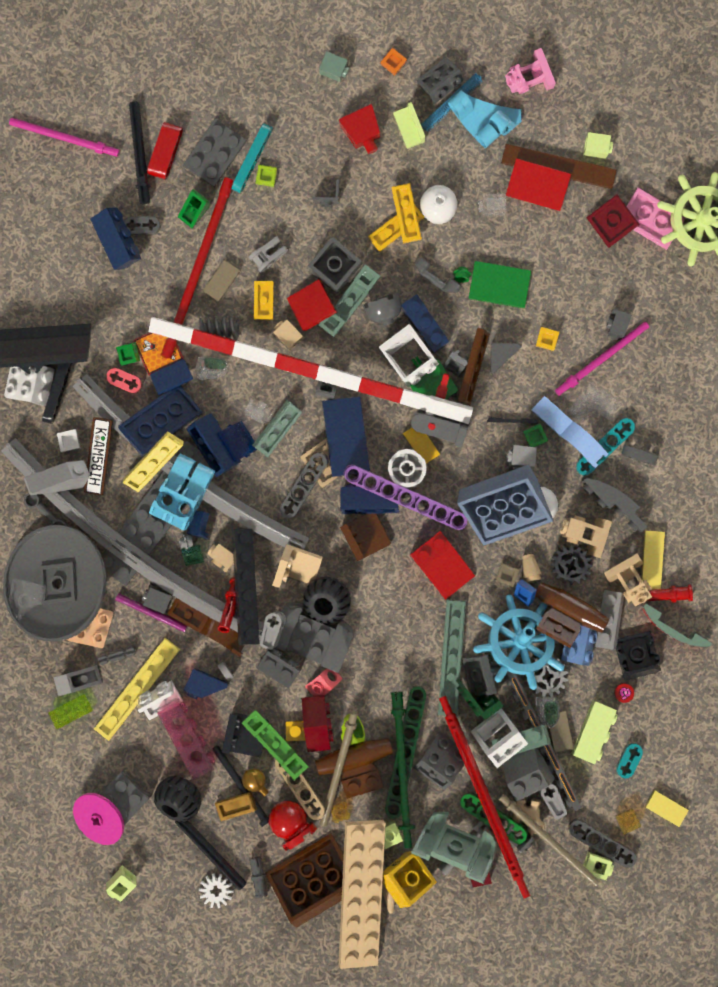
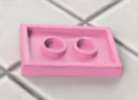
(652, 220)

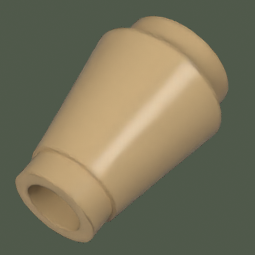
(531, 569)

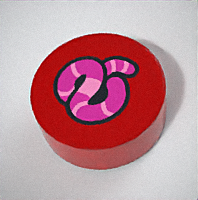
(624, 692)

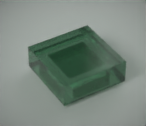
(192, 555)

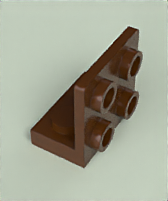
(365, 535)

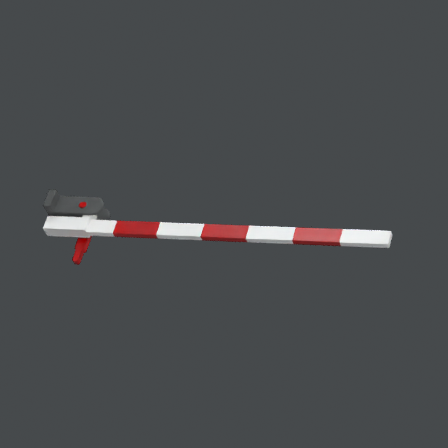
(435, 414)

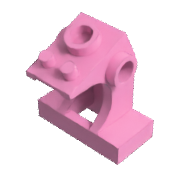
(540, 72)

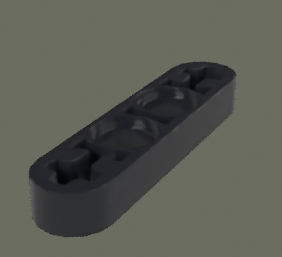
(56, 392)

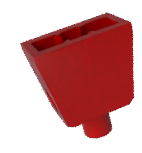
(361, 128)

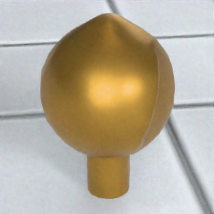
(254, 781)

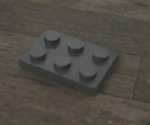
(214, 153)

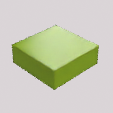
(266, 175)

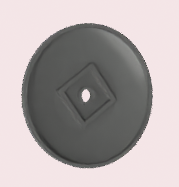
(43, 559)

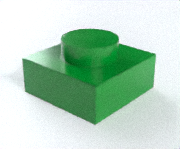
(128, 353)
(535, 436)

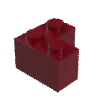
(316, 723)

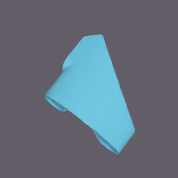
(484, 119)

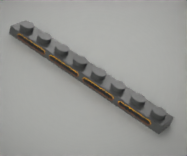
(553, 764)

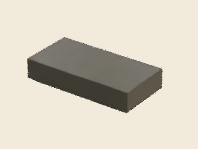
(221, 281)
(561, 734)

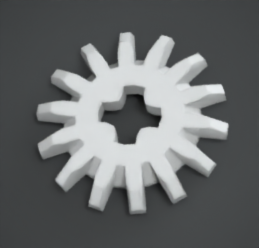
(221, 884)

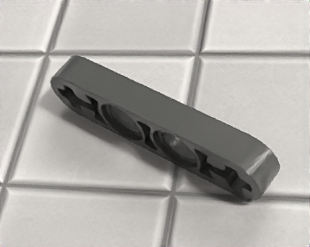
(303, 484)
(601, 844)

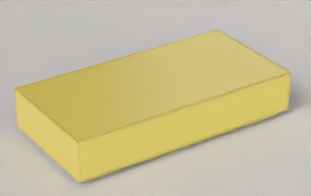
(666, 808)

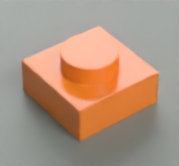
(393, 61)

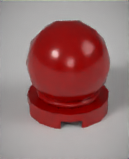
(290, 823)

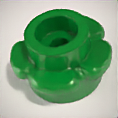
(462, 274)

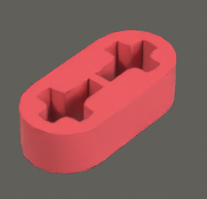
(126, 376)

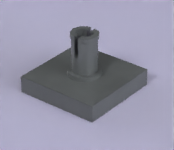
(480, 675)

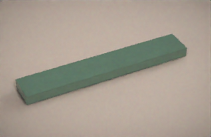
(452, 653)

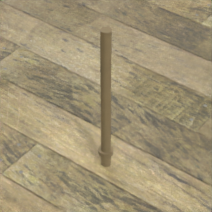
(350, 727)
(511, 805)

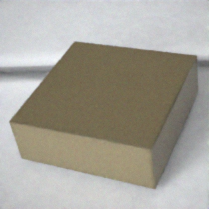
(507, 574)

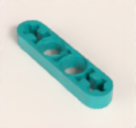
(252, 158)
(608, 448)

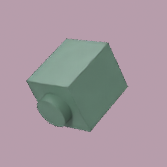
(334, 67)

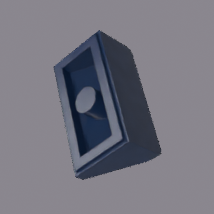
(171, 376)

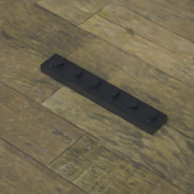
(245, 587)

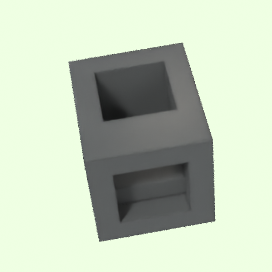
(618, 324)

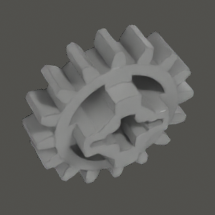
(549, 687)

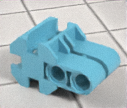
(174, 486)

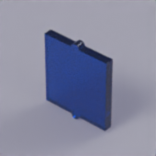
(237, 440)

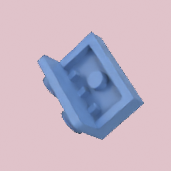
(582, 648)

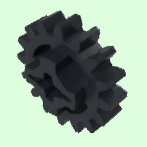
(564, 560)

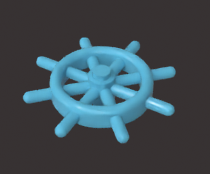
(521, 641)

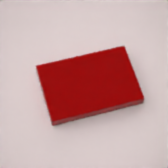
(538, 184)

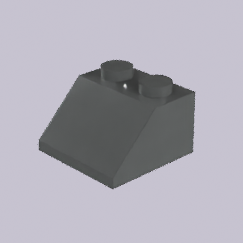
(527, 773)

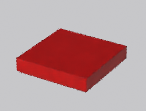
(311, 305)

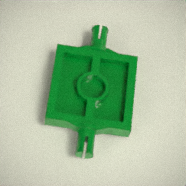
(430, 382)

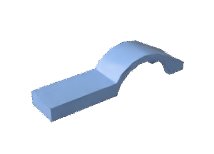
(569, 430)

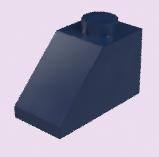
(203, 684)

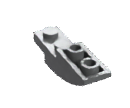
(609, 496)

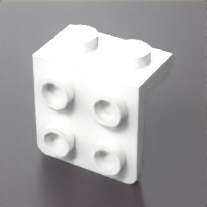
(29, 387)
(151, 701)

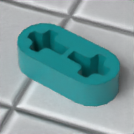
(633, 762)

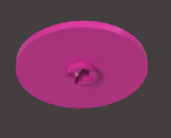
(98, 818)

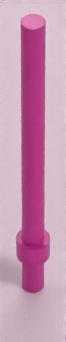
(99, 147)
(572, 380)

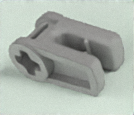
(263, 260)
(271, 632)
(554, 802)

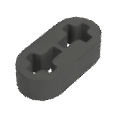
(143, 220)
(639, 455)

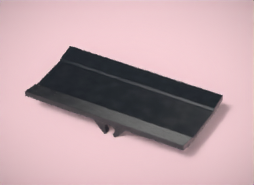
(44, 346)

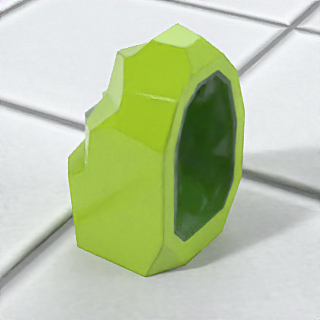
(358, 734)

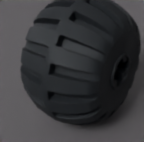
(323, 610)
(177, 798)

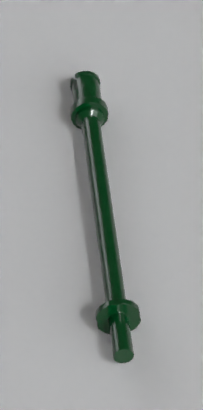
(398, 712)

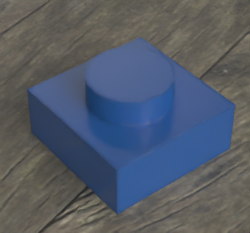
(525, 592)

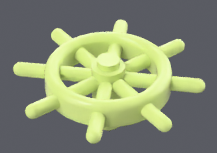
(702, 218)

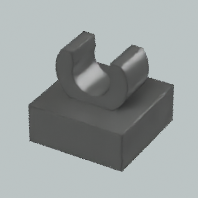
(456, 363)

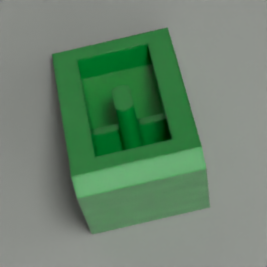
(193, 208)

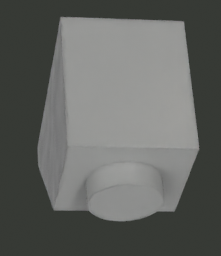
(77, 680)

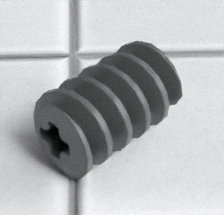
(221, 328)

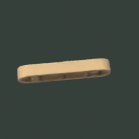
(298, 788)

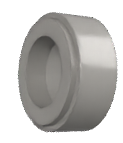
(226, 671)

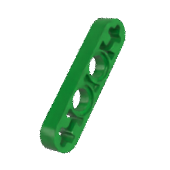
(517, 826)

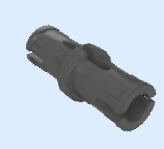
(258, 877)

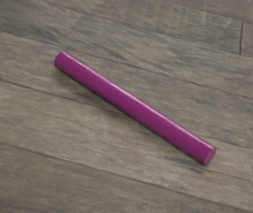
(150, 612)

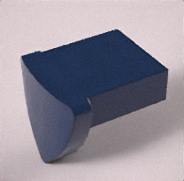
(198, 525)

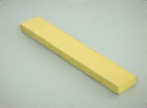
(140, 683)

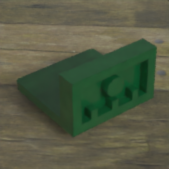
(485, 706)

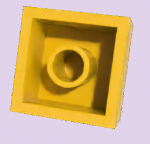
(407, 879)

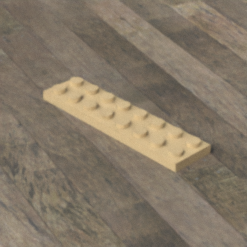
(361, 893)

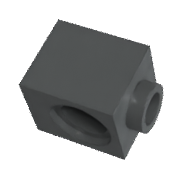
(157, 600)

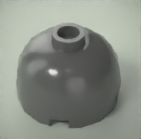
(383, 309)

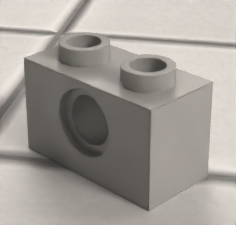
(521, 456)

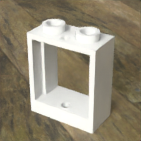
(398, 341)
(513, 740)

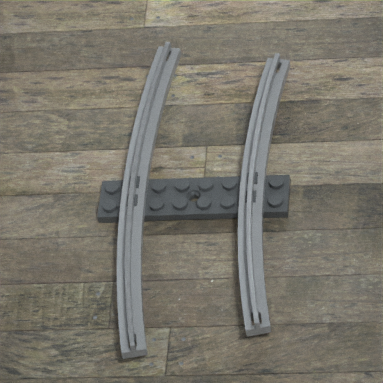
(131, 546)

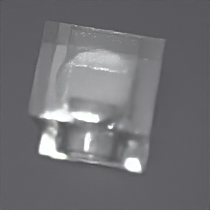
(258, 412)

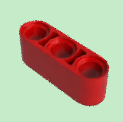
(164, 150)

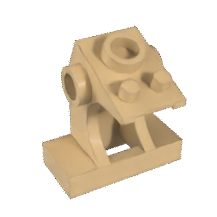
(574, 529)
(627, 571)

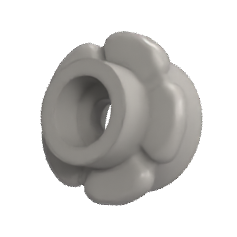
(185, 541)

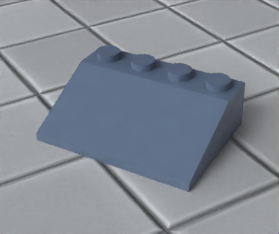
(505, 505)

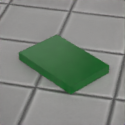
(499, 284)

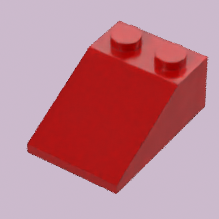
(442, 565)

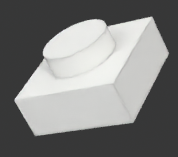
(68, 440)

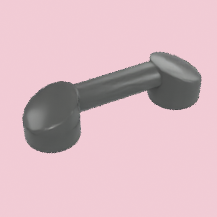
(450, 286)
(36, 501)

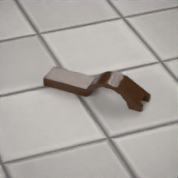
(205, 625)

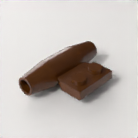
(567, 615)
(358, 772)

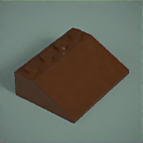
(309, 880)

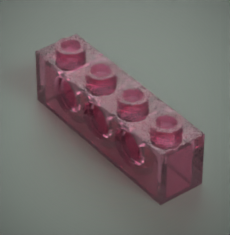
(195, 766)

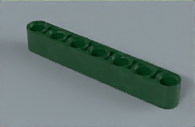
(410, 742)

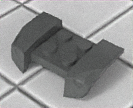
(314, 639)

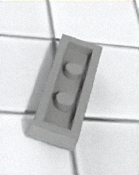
(612, 609)

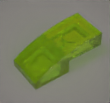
(70, 711)

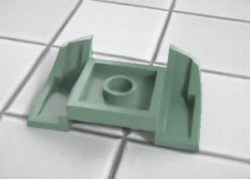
(456, 847)

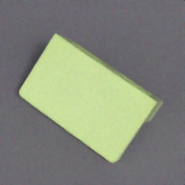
(409, 126)

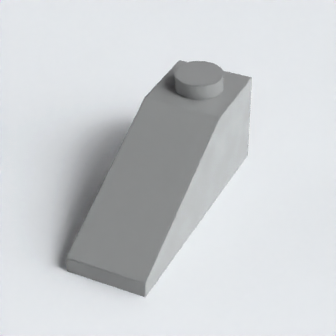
(58, 478)

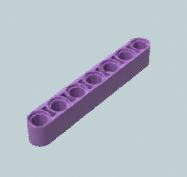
(412, 503)

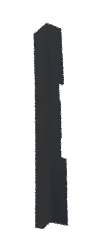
(523, 420)

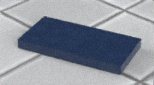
(163, 415)
(345, 435)

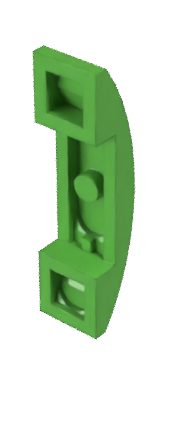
(275, 744)

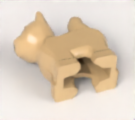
(532, 811)

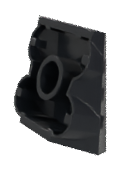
(637, 655)

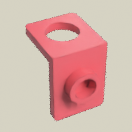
(322, 684)

